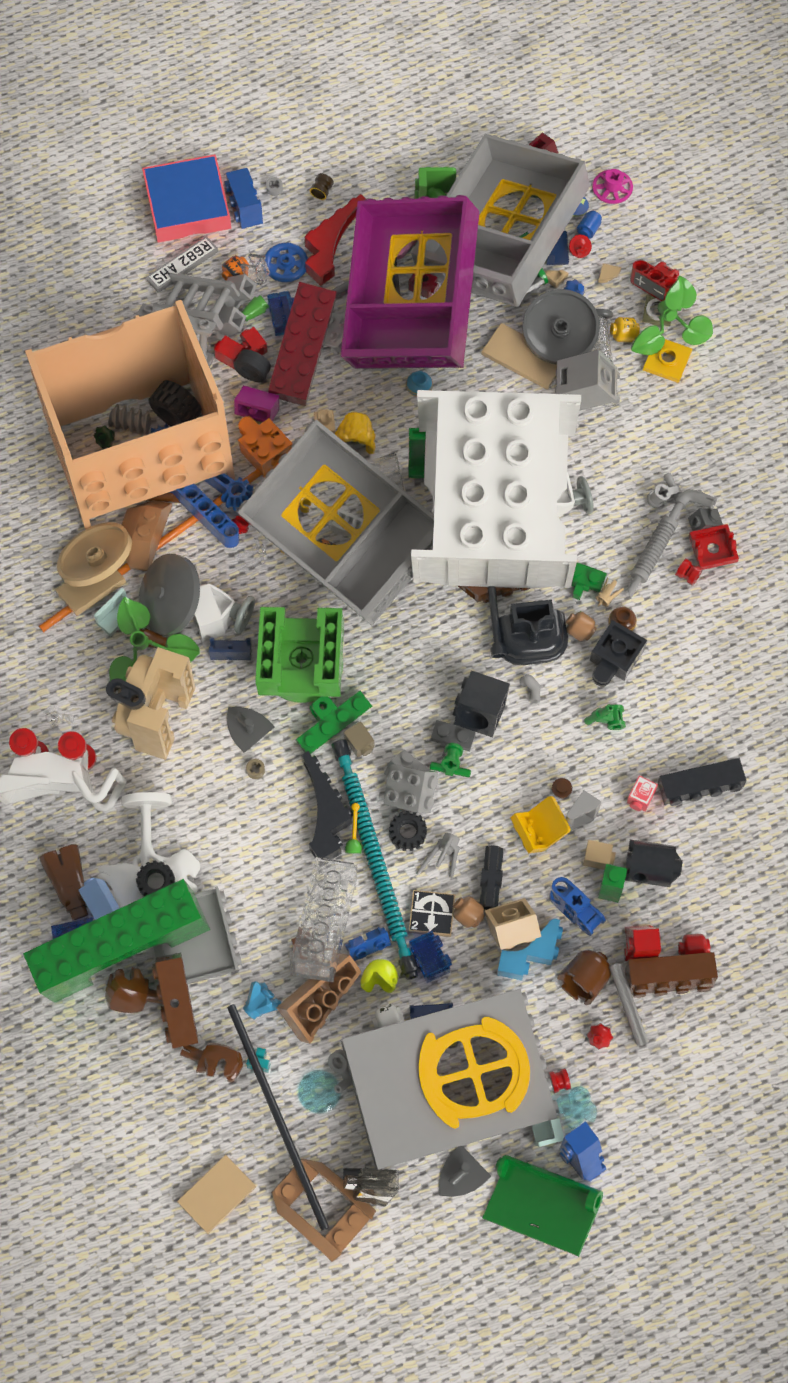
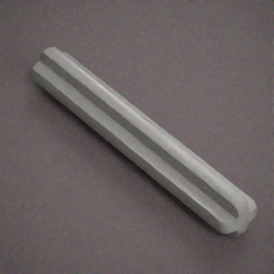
(628, 1004)

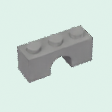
(230, 314)

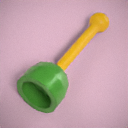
(353, 844)

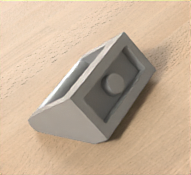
(583, 810)

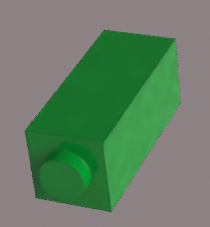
(612, 883)

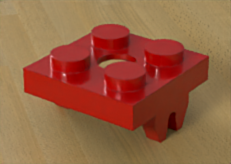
(718, 535)

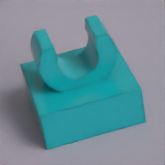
(261, 1055)

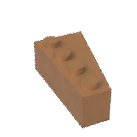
(315, 999)

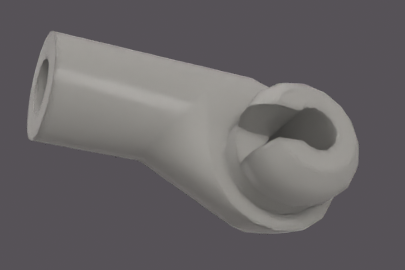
(533, 685)

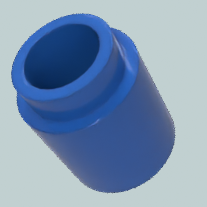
(589, 224)

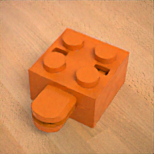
(262, 443)

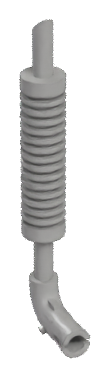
(662, 536)

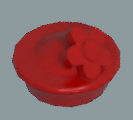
(580, 246)

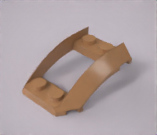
(343, 1230)

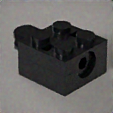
(618, 655)

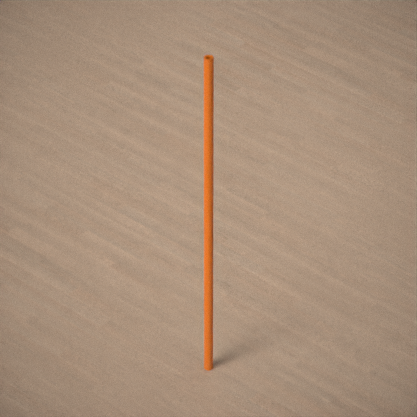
(164, 540)

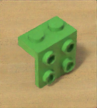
(436, 177)

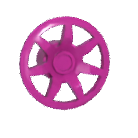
(613, 183)

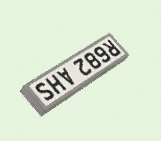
(182, 263)

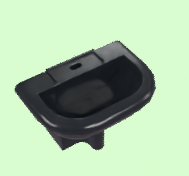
(533, 633)

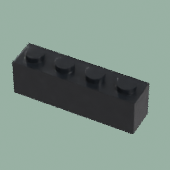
(702, 781)

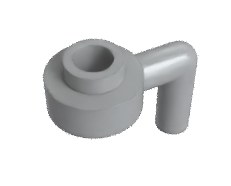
(341, 1067)

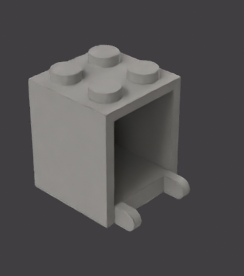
(590, 376)

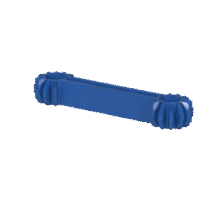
(226, 485)

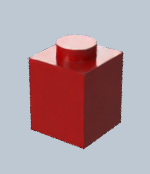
(227, 351)

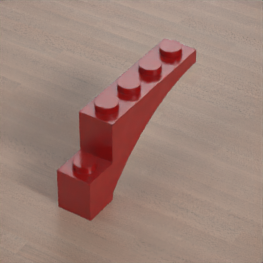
(324, 241)

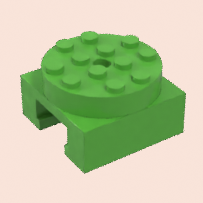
(290, 640)

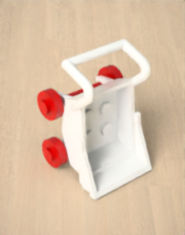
(41, 773)

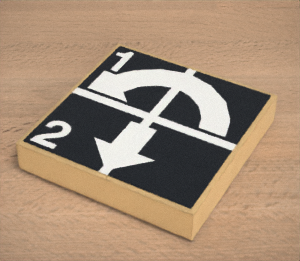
(432, 913)

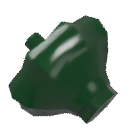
(104, 437)

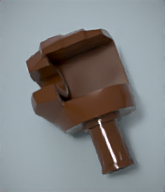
(131, 994)
(210, 1056)

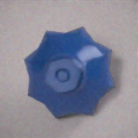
(575, 286)

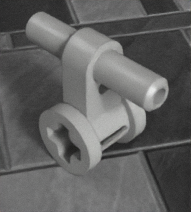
(663, 492)

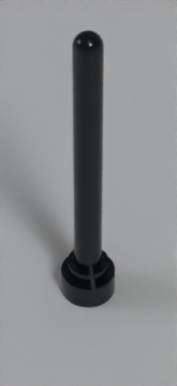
(498, 649)

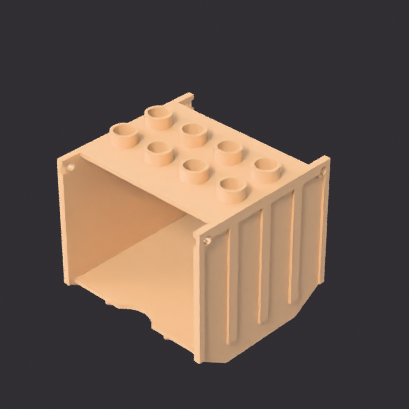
(124, 364)

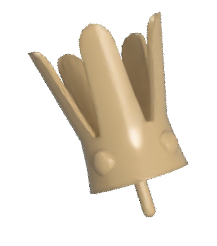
(604, 596)

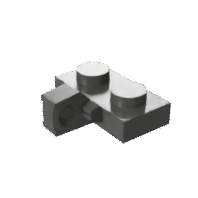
(450, 733)

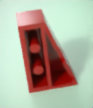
(642, 942)

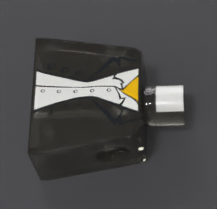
(373, 1185)

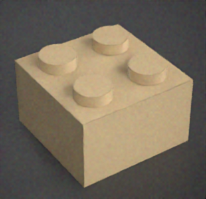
(513, 924)

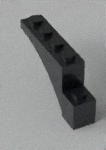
(331, 813)

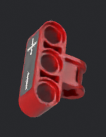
(653, 279)

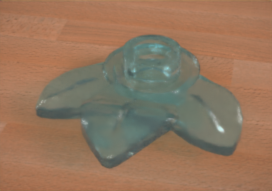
(574, 1110)

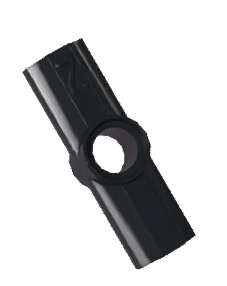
(491, 877)

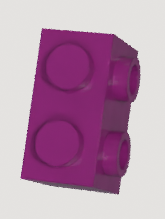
(256, 404)

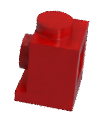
(253, 341)

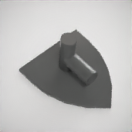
(247, 726)
(461, 1174)

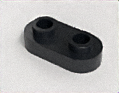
(127, 694)

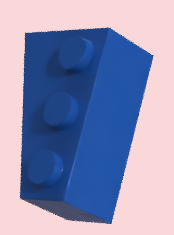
(243, 198)
(582, 1151)

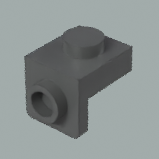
(704, 518)

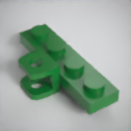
(331, 720)

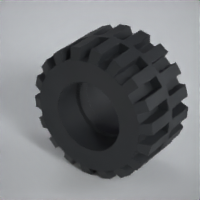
(174, 403)

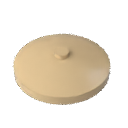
(94, 554)

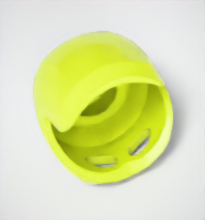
(381, 973)

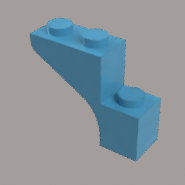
(541, 950)

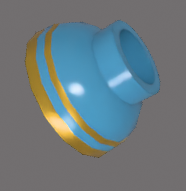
(418, 381)

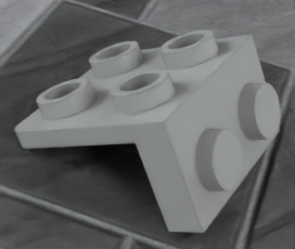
(410, 789)

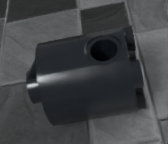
(652, 863)

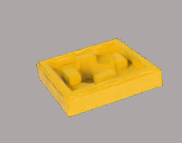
(669, 370)

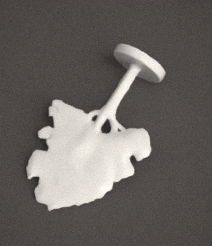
(123, 876)

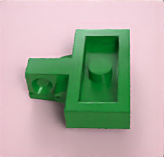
(587, 578)

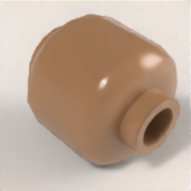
(580, 626)
(468, 912)

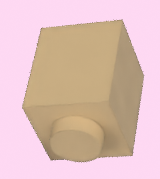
(598, 855)

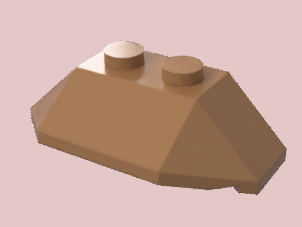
(145, 526)

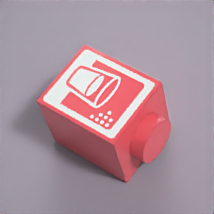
(642, 794)

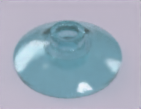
(316, 1102)

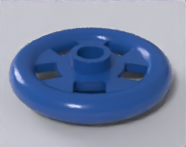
(288, 276)

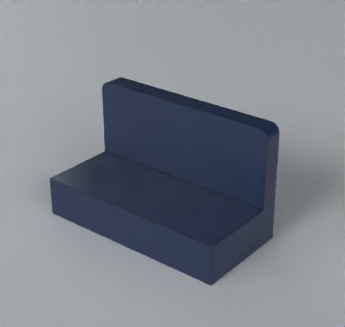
(560, 253)

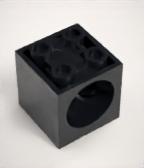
(480, 703)

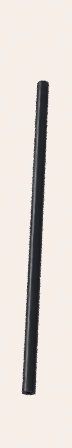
(312, 1198)

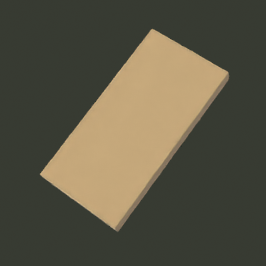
(511, 351)

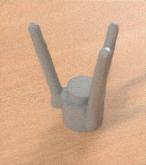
(447, 845)

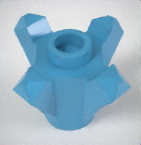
(260, 1000)

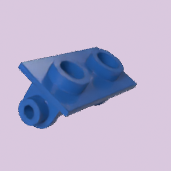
(376, 940)

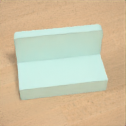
(107, 615)

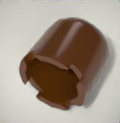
(585, 975)

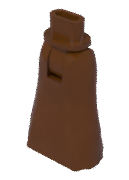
(67, 878)

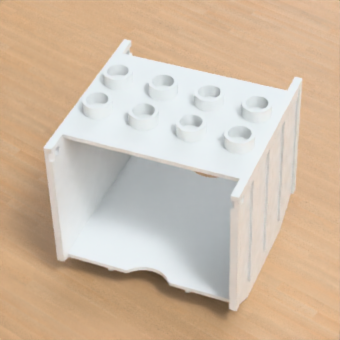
(495, 488)

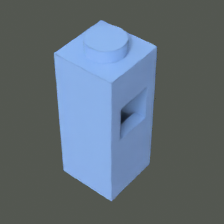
(98, 897)

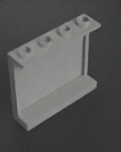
(212, 951)

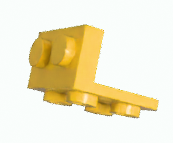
(541, 825)

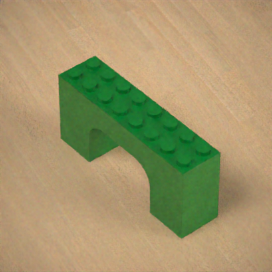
(71, 959)

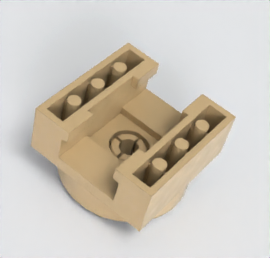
(159, 678)

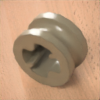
(257, 762)

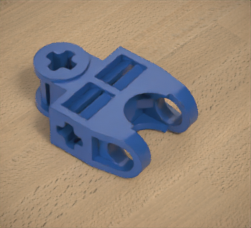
(579, 908)

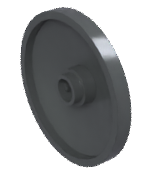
(560, 325)
(170, 593)

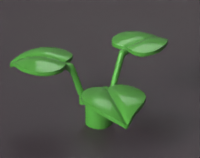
(679, 296)
(136, 616)

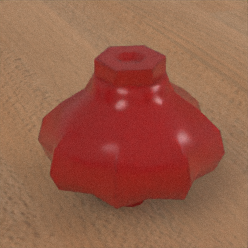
(599, 1036)

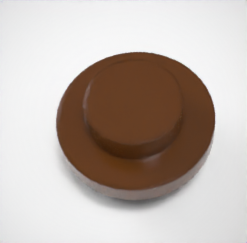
(562, 788)

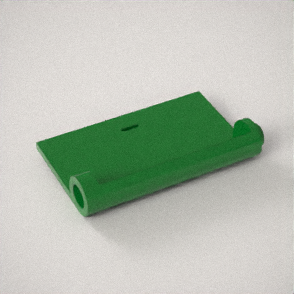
(545, 1199)

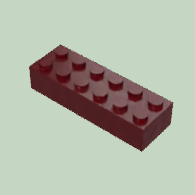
(302, 343)

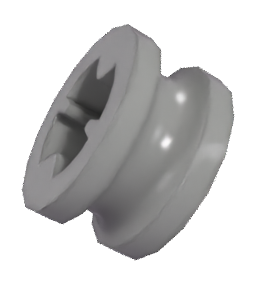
(274, 191)

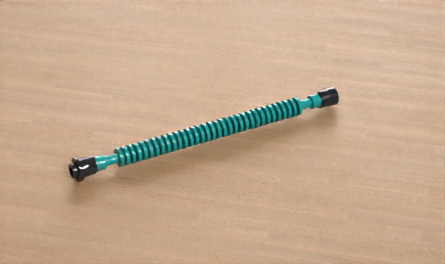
(376, 862)

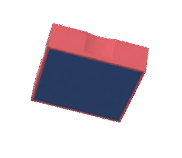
(186, 198)

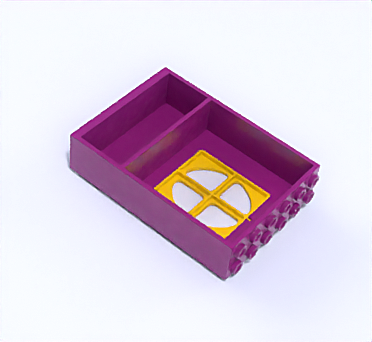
(417, 332)

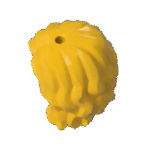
(357, 428)

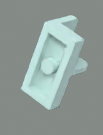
(547, 1132)

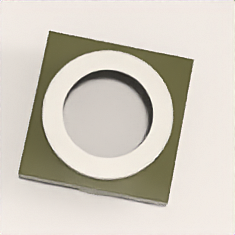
(648, 317)

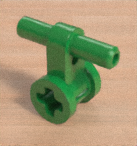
(609, 714)
(450, 762)

